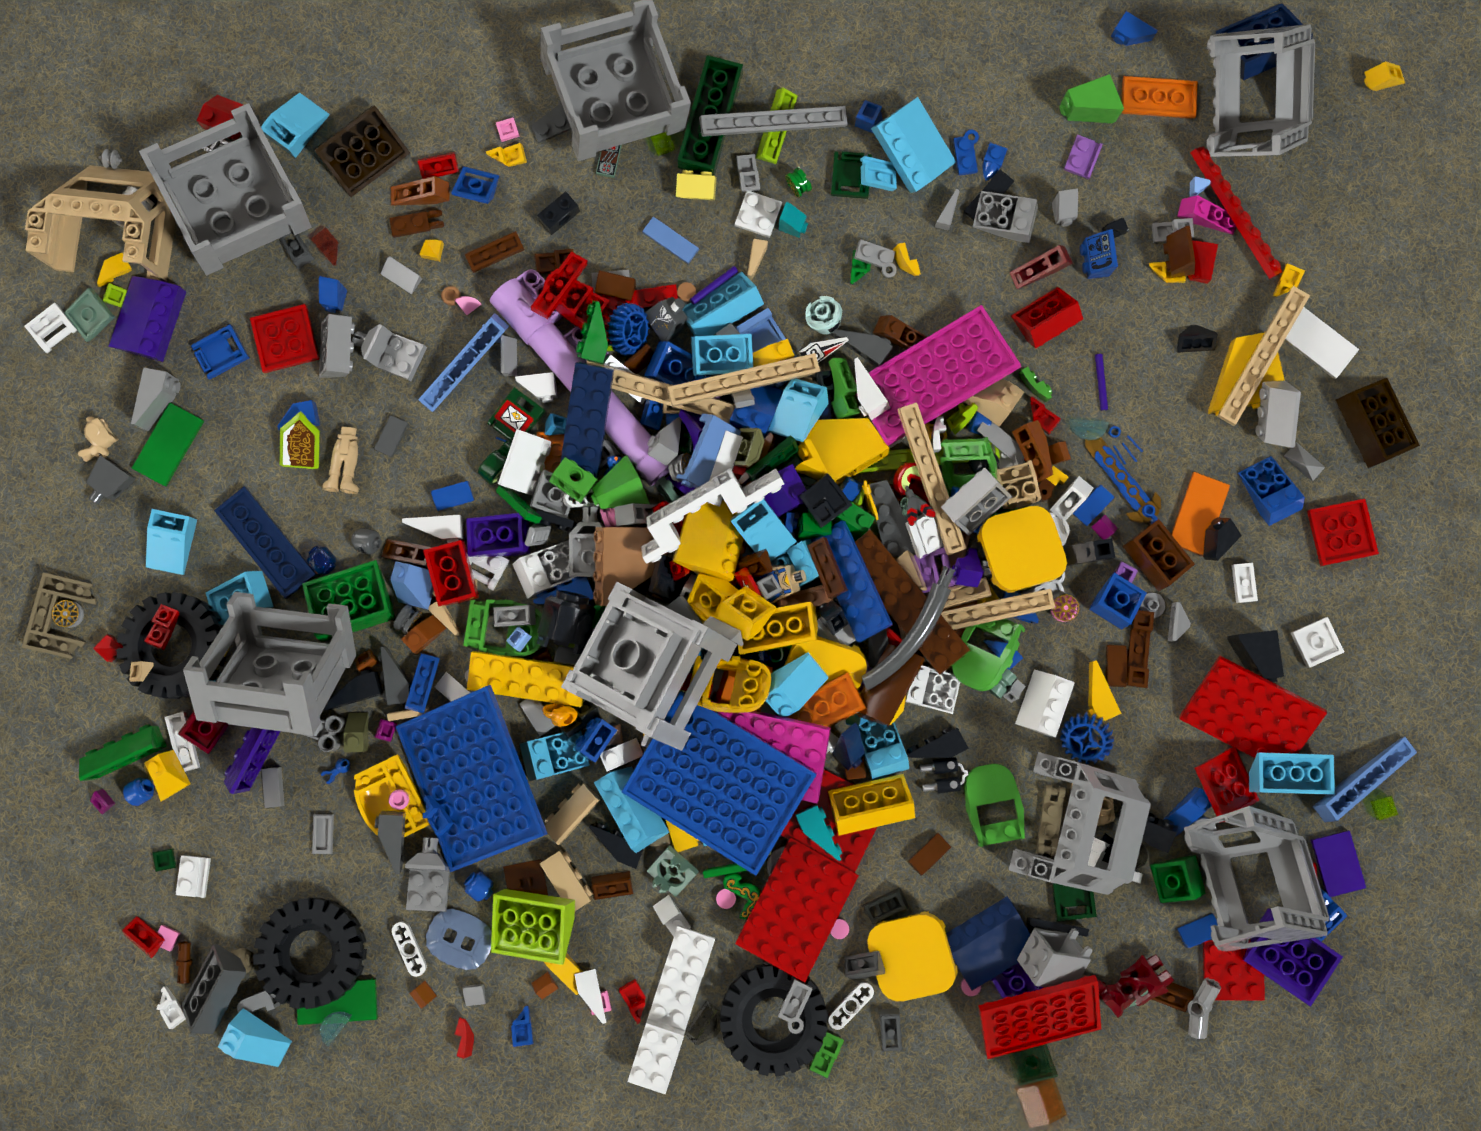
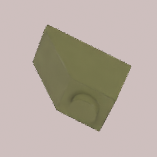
(356, 733)

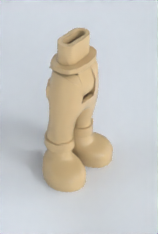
(344, 451)

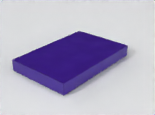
(1338, 863)

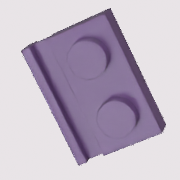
(1083, 157)

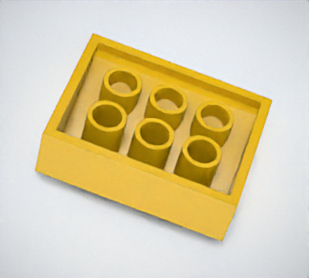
(710, 542)

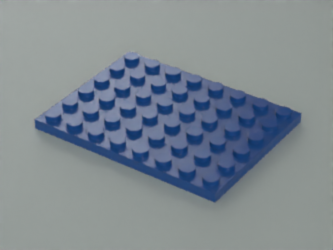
(473, 771)
(721, 786)

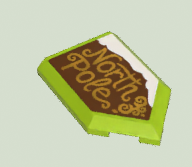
(299, 443)

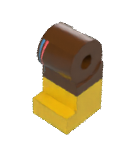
(1048, 484)

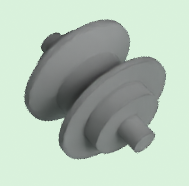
(110, 158)

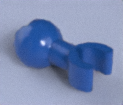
(340, 767)

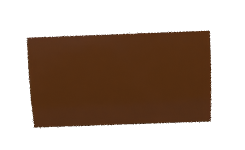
(887, 696)

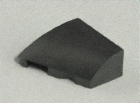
(585, 714)

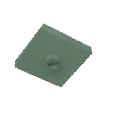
(89, 314)

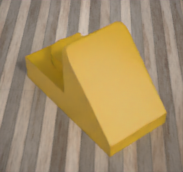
(812, 464)

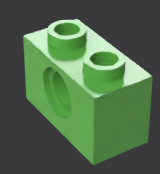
(576, 489)

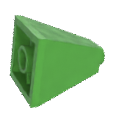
(619, 487)

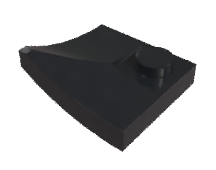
(824, 500)
(663, 583)

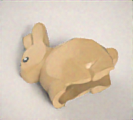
(100, 438)

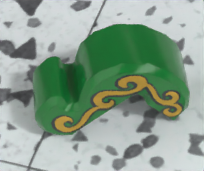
(745, 889)

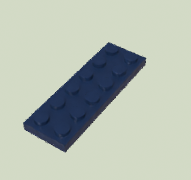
(587, 416)
(265, 542)

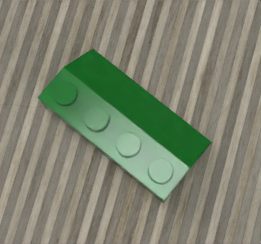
(121, 753)

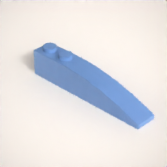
(463, 362)
(1364, 781)

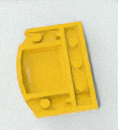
(375, 786)

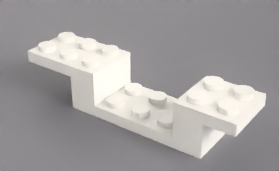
(737, 499)
(671, 1009)

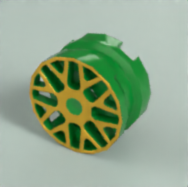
(798, 182)

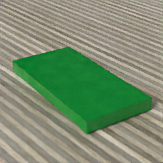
(167, 444)
(359, 1002)

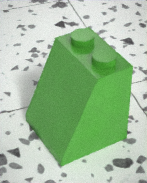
(1093, 102)

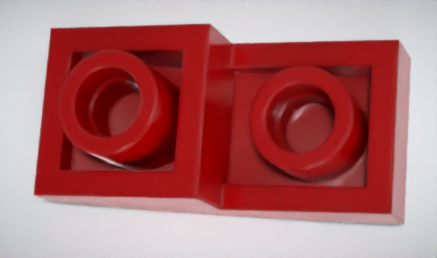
(163, 627)

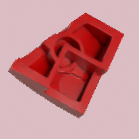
(1204, 261)

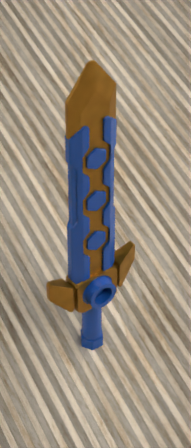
(1128, 487)

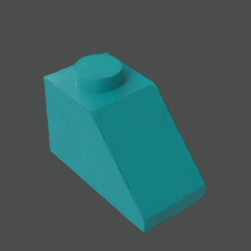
(792, 221)

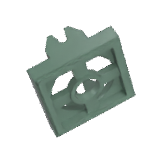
(676, 861)

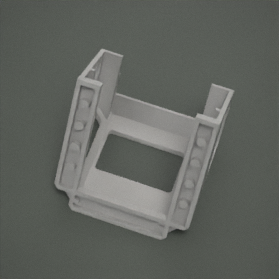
(1293, 90)
(1079, 828)
(1302, 900)

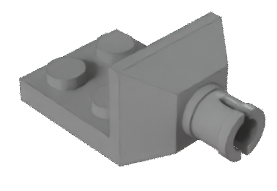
(390, 351)
(583, 545)
(428, 879)

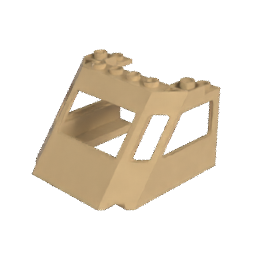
(57, 220)

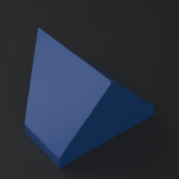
(868, 116)

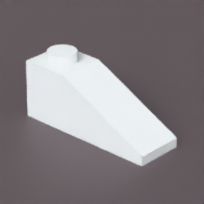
(869, 395)
(443, 527)

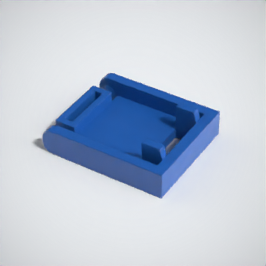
(217, 352)

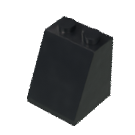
(1259, 653)

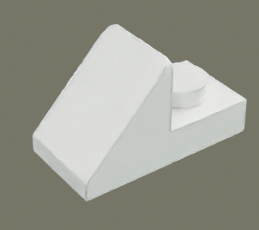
(670, 914)

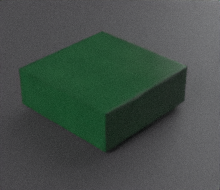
(164, 860)

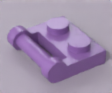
(929, 569)

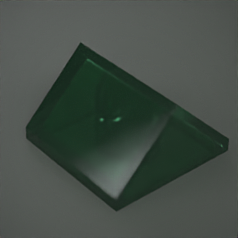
(1032, 1065)

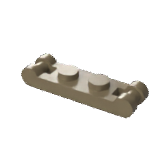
(1050, 820)

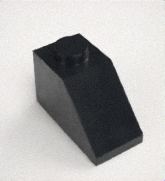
(1219, 538)
(832, 617)

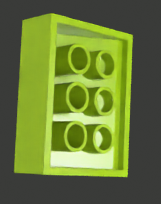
(531, 925)

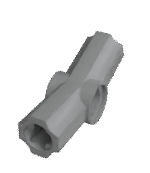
(1199, 1018)

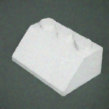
(524, 462)
(1044, 703)

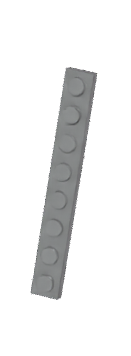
(773, 121)

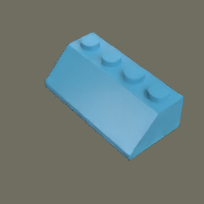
(723, 306)
(1292, 773)
(634, 820)

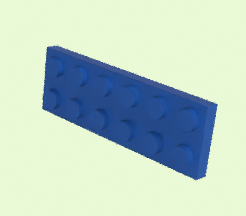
(862, 601)

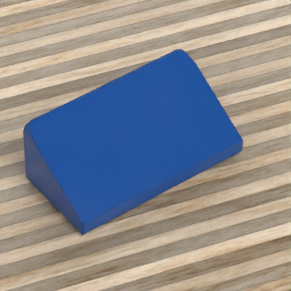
(452, 495)
(1197, 931)

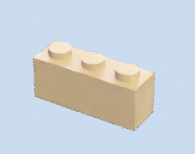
(566, 879)

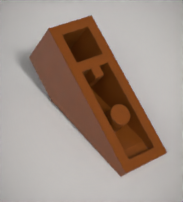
(421, 192)
(1035, 448)

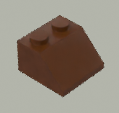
(1180, 253)

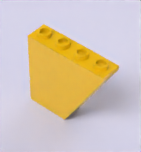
(1236, 360)
(847, 446)

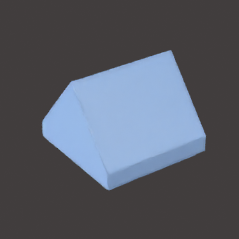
(1197, 185)
(519, 639)

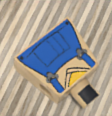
(787, 580)

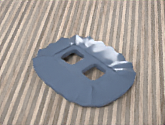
(465, 926)

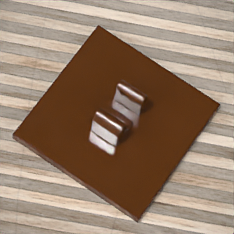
(526, 877)

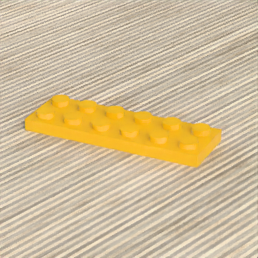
(521, 678)

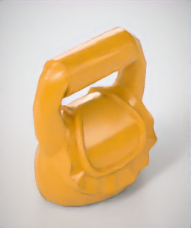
(561, 714)

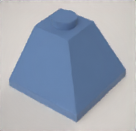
(412, 585)

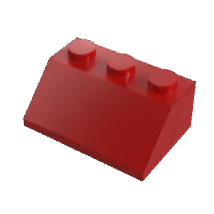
(1048, 317)
(451, 573)

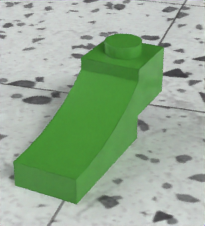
(844, 389)

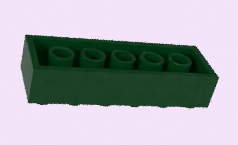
(714, 95)

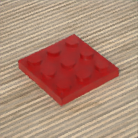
(284, 338)
(1342, 532)
(1226, 782)
(1233, 974)

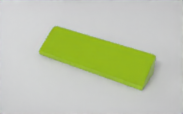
(770, 139)

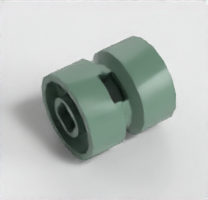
(1007, 680)

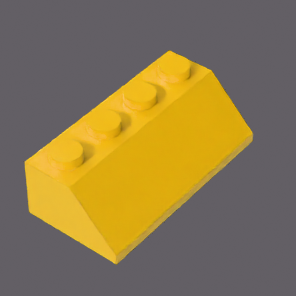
(784, 628)
(871, 804)

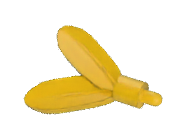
(869, 500)

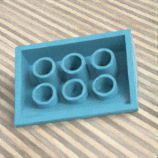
(913, 145)

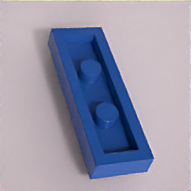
(422, 683)

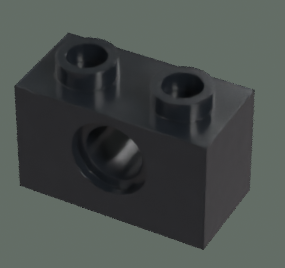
(558, 213)

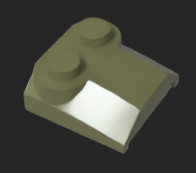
(750, 447)

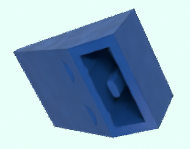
(1271, 490)

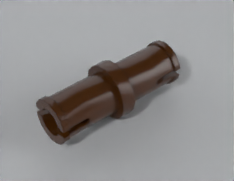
(183, 962)

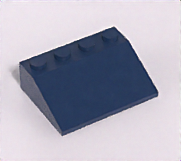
(1257, 63)
(988, 943)

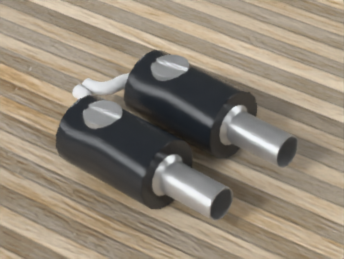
(945, 784)

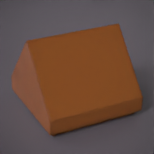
(1059, 452)
(366, 660)
(544, 985)
(423, 994)

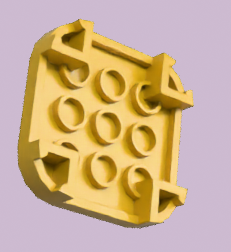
(1022, 548)
(833, 658)
(913, 956)

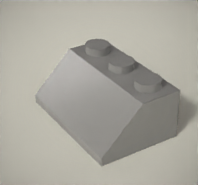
(336, 346)
(1278, 413)
(976, 501)

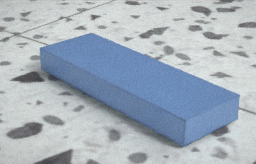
(670, 240)

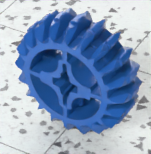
(628, 329)
(1069, 733)

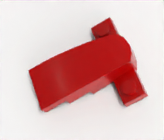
(570, 296)

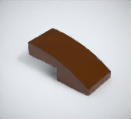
(550, 261)
(1116, 665)
(929, 854)

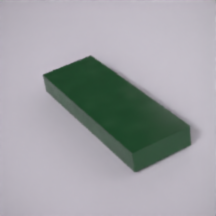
(773, 459)

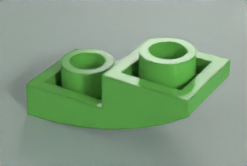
(1039, 389)

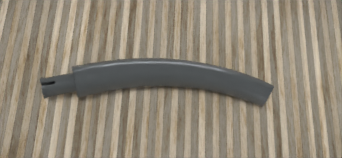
(918, 633)

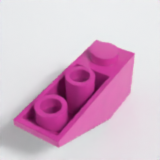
(1206, 214)

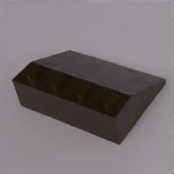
(362, 150)
(1376, 422)

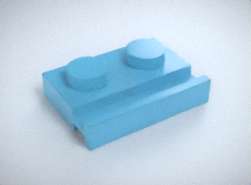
(878, 173)

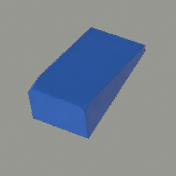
(1093, 505)

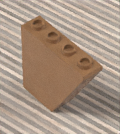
(619, 559)

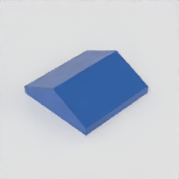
(475, 188)

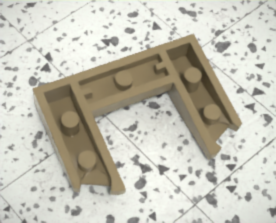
(37, 633)

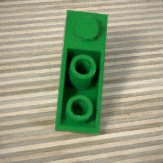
(594, 339)

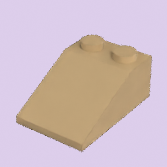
(997, 400)

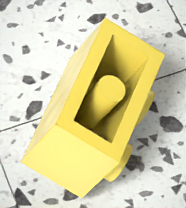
(696, 186)

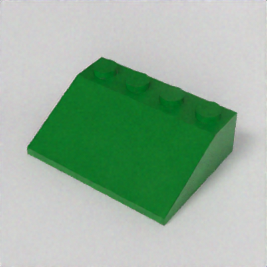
(359, 589)

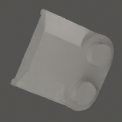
(549, 497)

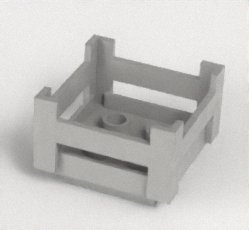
(614, 84)
(229, 194)
(641, 662)
(269, 678)

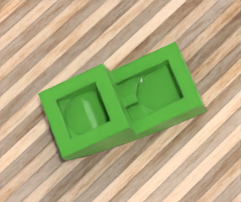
(826, 1056)

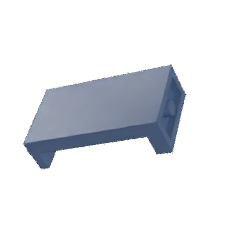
(764, 332)
(706, 451)

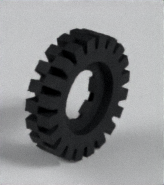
(193, 616)
(274, 953)
(752, 1049)

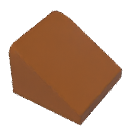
(856, 773)

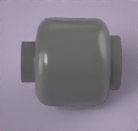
(366, 541)

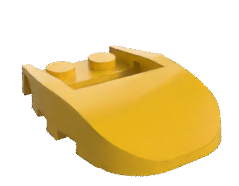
(749, 688)

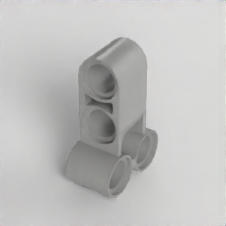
(325, 730)

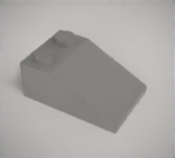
(154, 395)

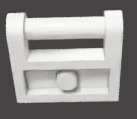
(46, 323)
(493, 564)

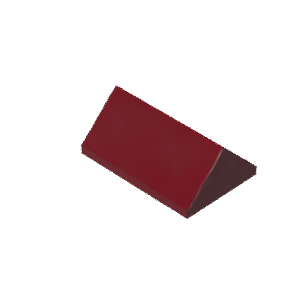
(201, 733)

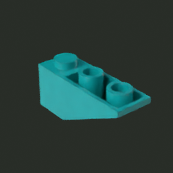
(813, 825)

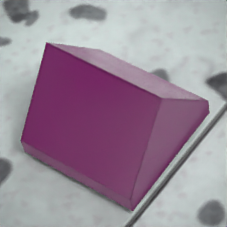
(1104, 527)
(385, 730)
(101, 801)

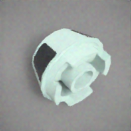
(824, 315)

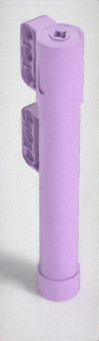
(559, 353)

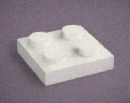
(758, 214)
(1317, 642)

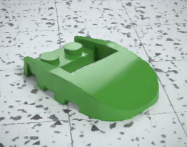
(964, 450)
(477, 628)
(980, 668)
(991, 785)

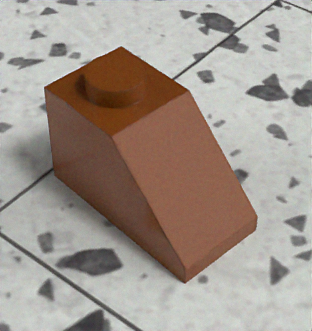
(423, 634)

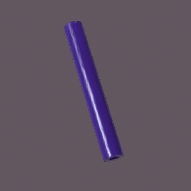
(712, 286)
(1101, 382)

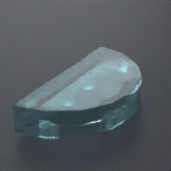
(1088, 429)
(333, 1025)

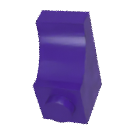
(968, 569)

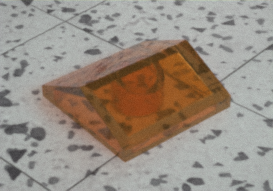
(1041, 1102)

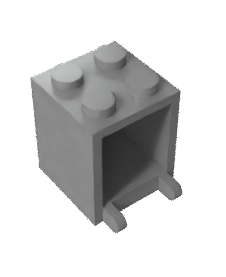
(1054, 957)

